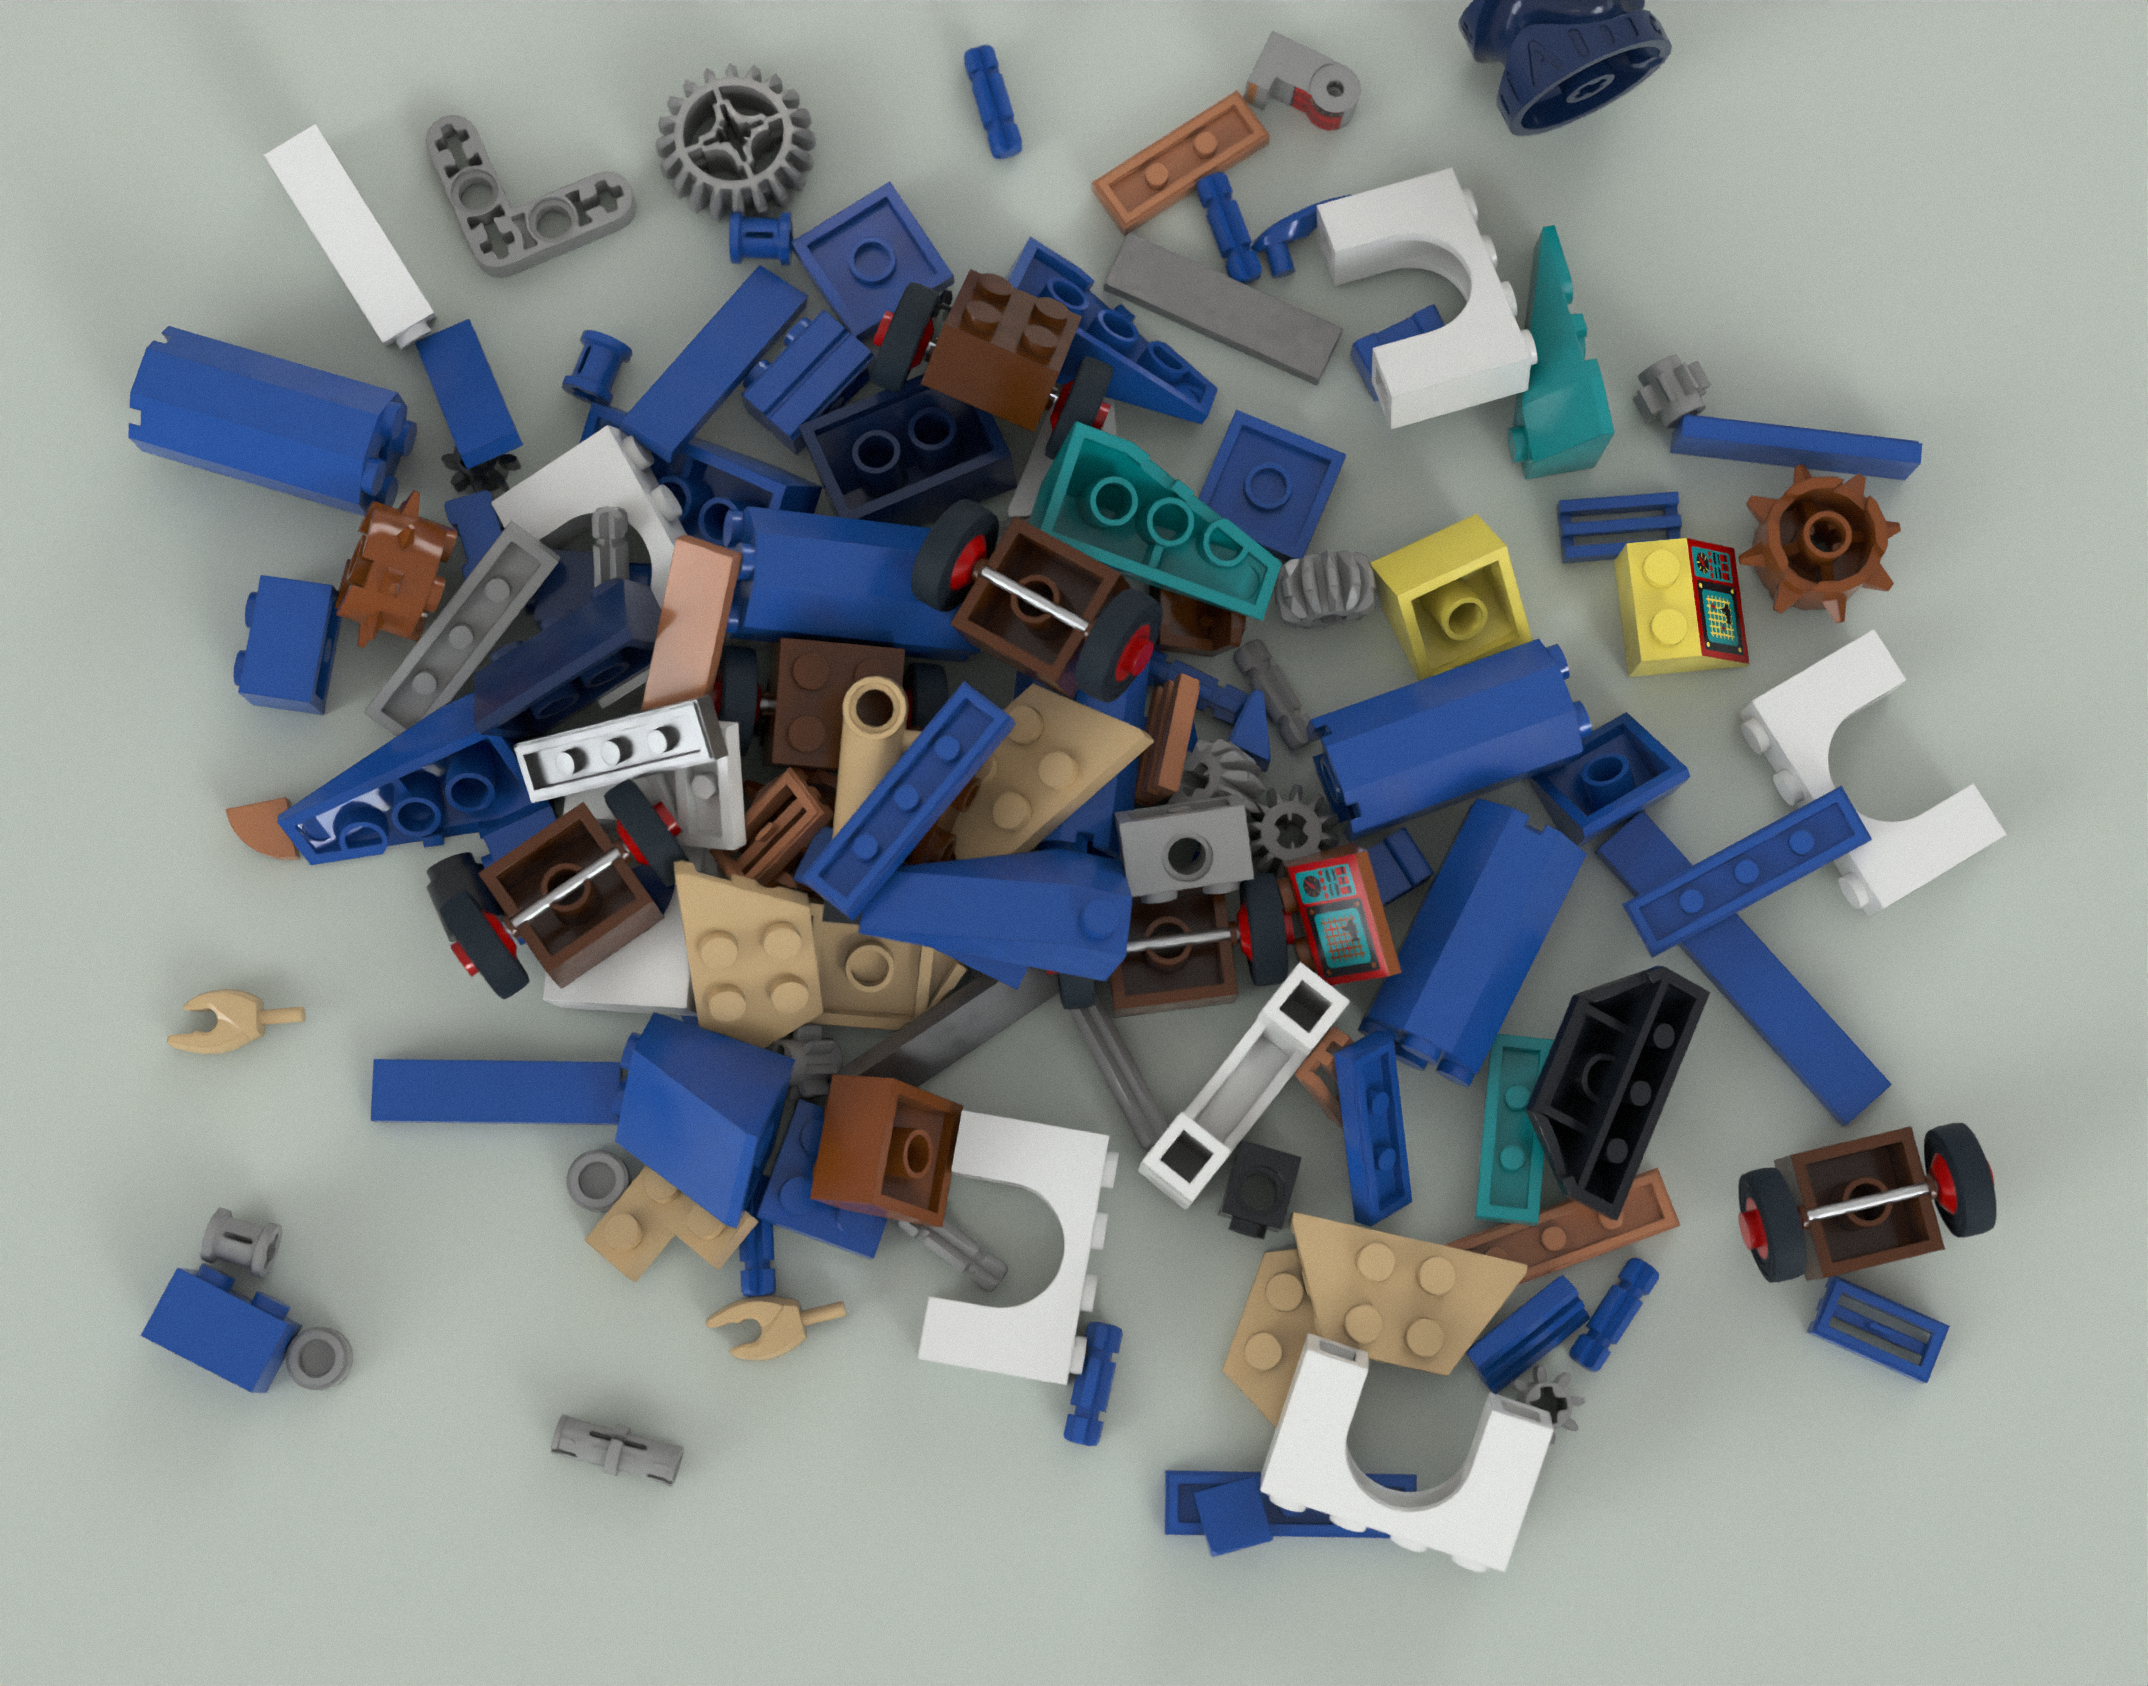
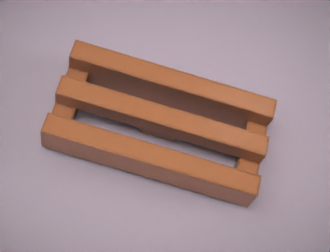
(1170, 727)
(785, 836)
(1313, 1084)

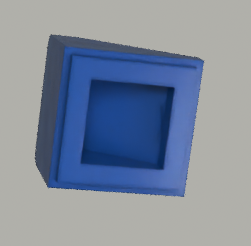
(1252, 731)
(1233, 1516)

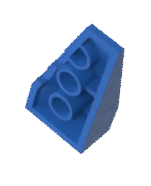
(1143, 371)
(715, 480)
(415, 788)
(1020, 908)

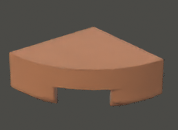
(259, 829)

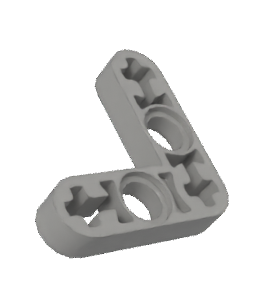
(521, 223)

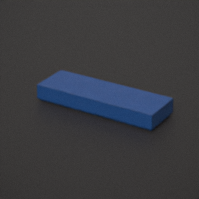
(468, 394)
(1373, 1127)

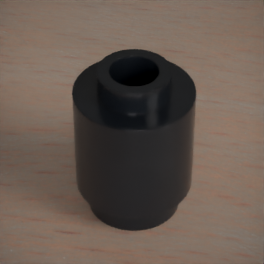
(455, 876)

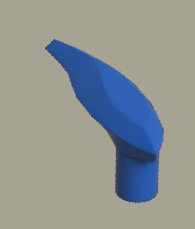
(1276, 238)

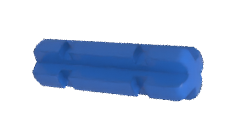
(993, 102)
(1228, 228)
(1225, 702)
(757, 1252)
(1614, 1314)
(1094, 1384)

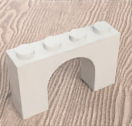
(1431, 228)
(598, 473)
(1795, 731)
(651, 969)
(1243, 1086)
(1067, 1173)
(1467, 1516)

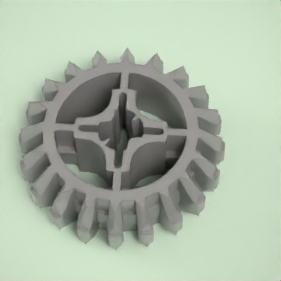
(756, 133)

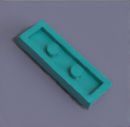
(1510, 1149)

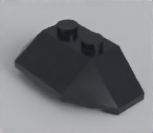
(1611, 1081)

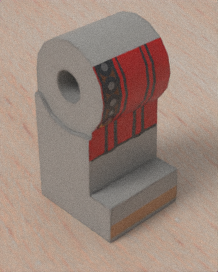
(1304, 81)

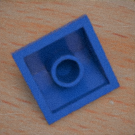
(1610, 781)

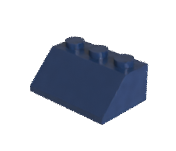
(907, 455)
(568, 663)

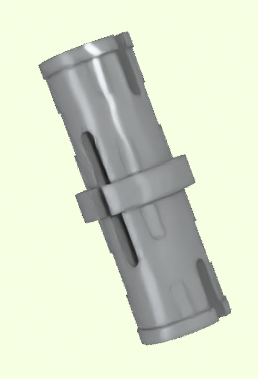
(617, 1450)

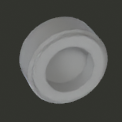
(597, 1180)
(319, 1358)

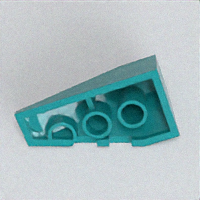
(1565, 413)
(1148, 526)

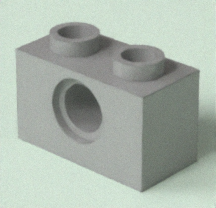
(1150, 832)

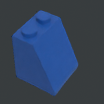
(701, 1111)

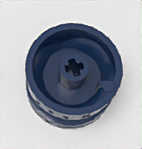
(1563, 55)

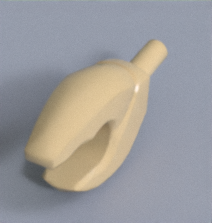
(239, 1021)
(781, 1323)

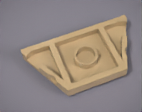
(1043, 772)
(748, 956)
(874, 978)
(1399, 1294)
(1271, 1333)

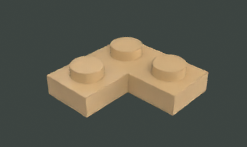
(649, 1218)

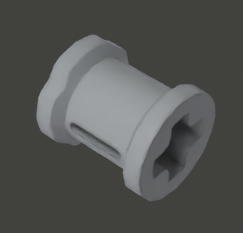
(241, 1242)

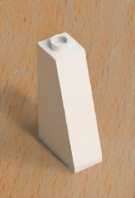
(351, 238)

